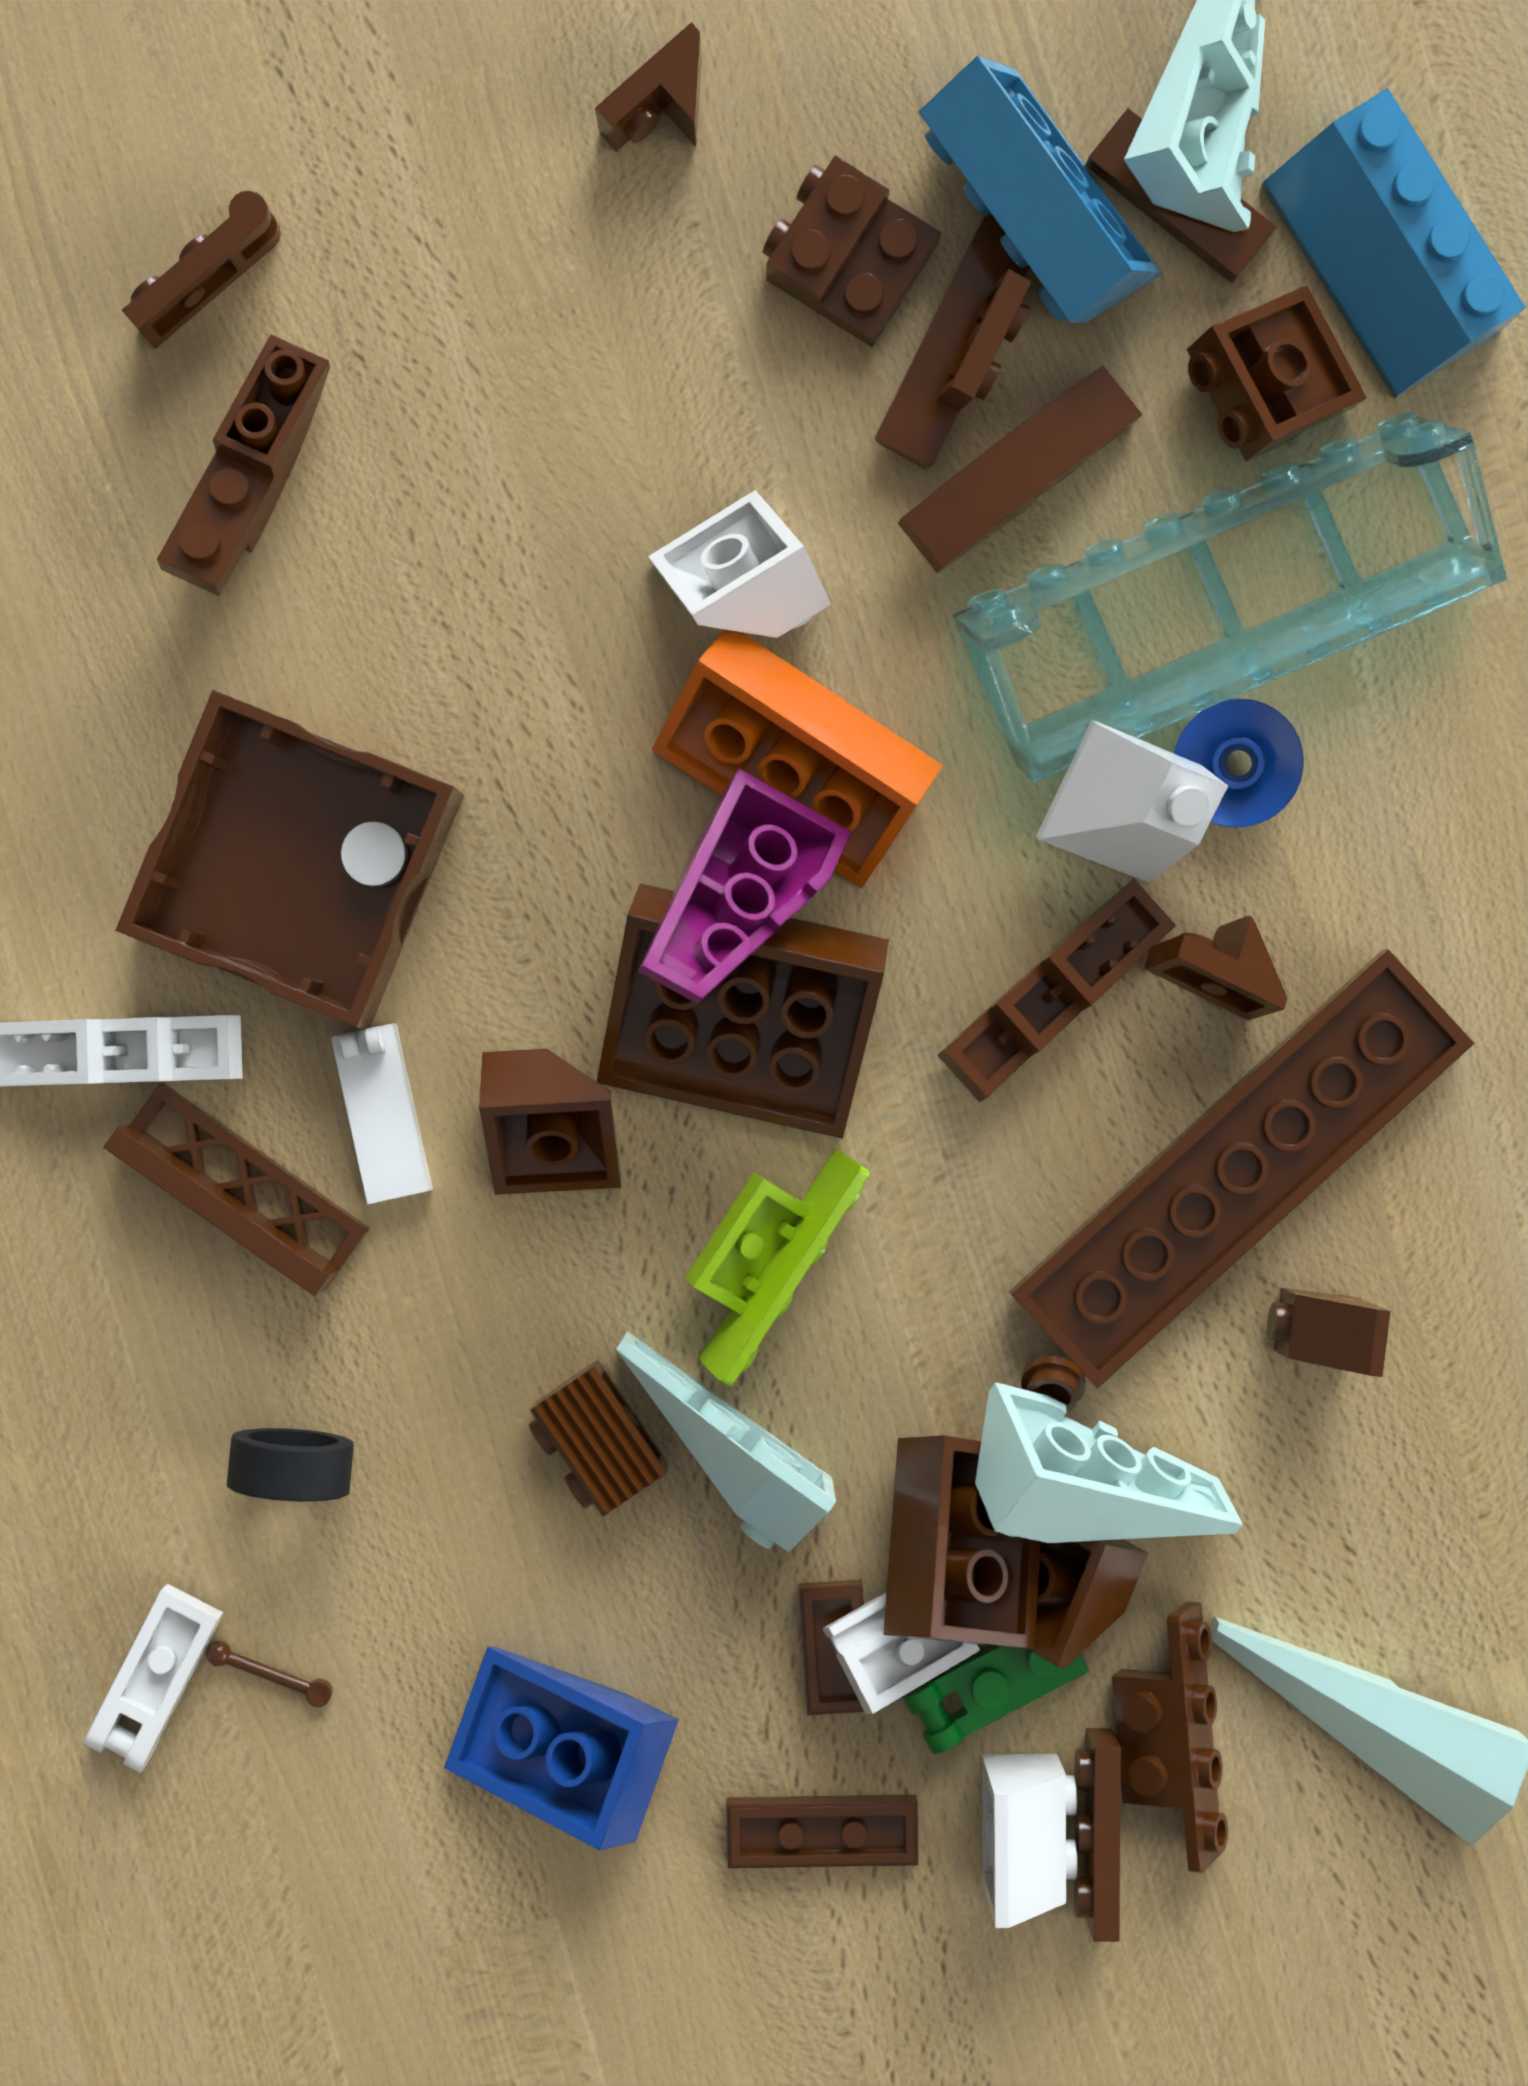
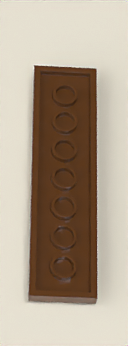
(1241, 1167)

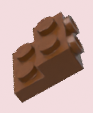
(848, 250)
(1273, 373)

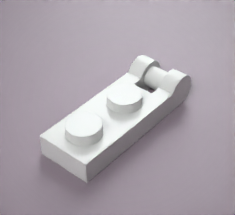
(154, 1676)

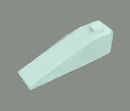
(755, 1472)
(1079, 1483)

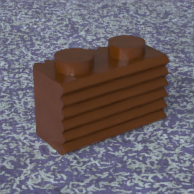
(597, 1439)

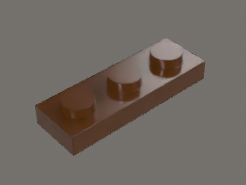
(1099, 1834)

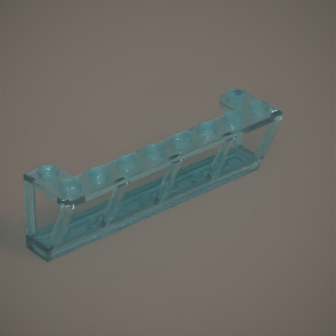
(1244, 655)

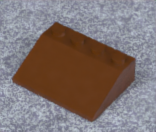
(767, 1042)

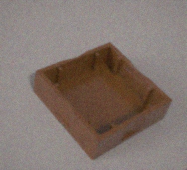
(255, 865)

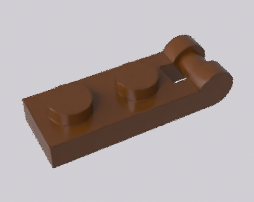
(204, 269)

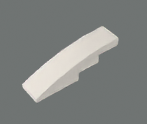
(120, 1050)

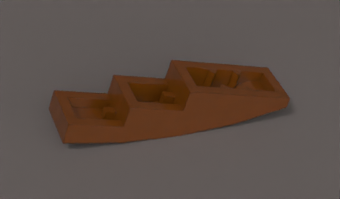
(1019, 469)
(1056, 990)

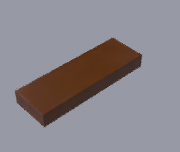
(1220, 248)
(822, 1831)

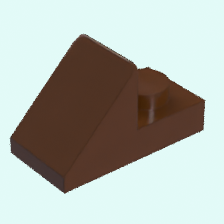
(664, 84)
(1226, 971)

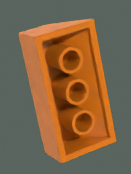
(800, 738)

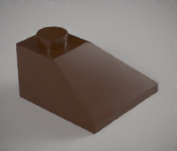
(546, 1124)
(1082, 1594)

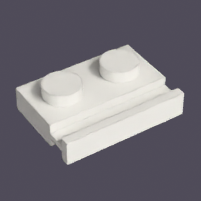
(884, 1665)

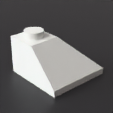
(743, 572)
(1131, 804)

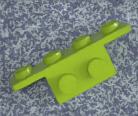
(764, 1254)

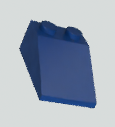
(561, 1748)

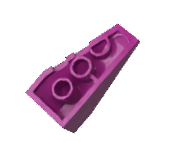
(741, 883)

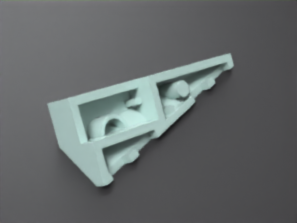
(1197, 121)
(1437, 1755)

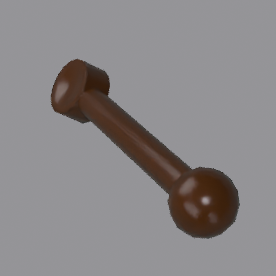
(317, 1692)

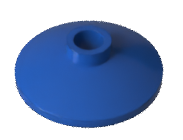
(1268, 741)

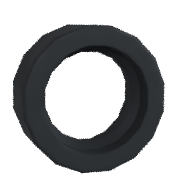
(290, 1464)

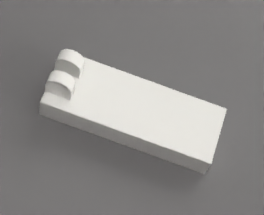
(381, 1113)

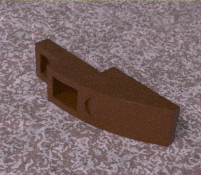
(250, 466)

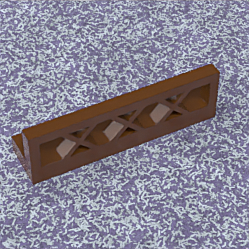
(222, 1207)

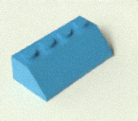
(1036, 191)
(1392, 244)

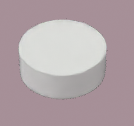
(374, 854)

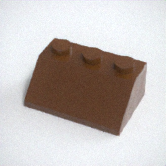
(946, 1562)

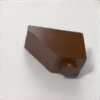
(1330, 1330)

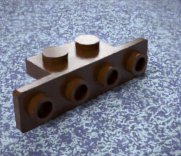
(958, 348)
(1169, 1737)

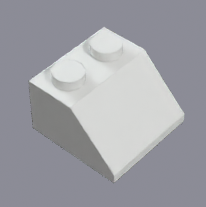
(1025, 1835)

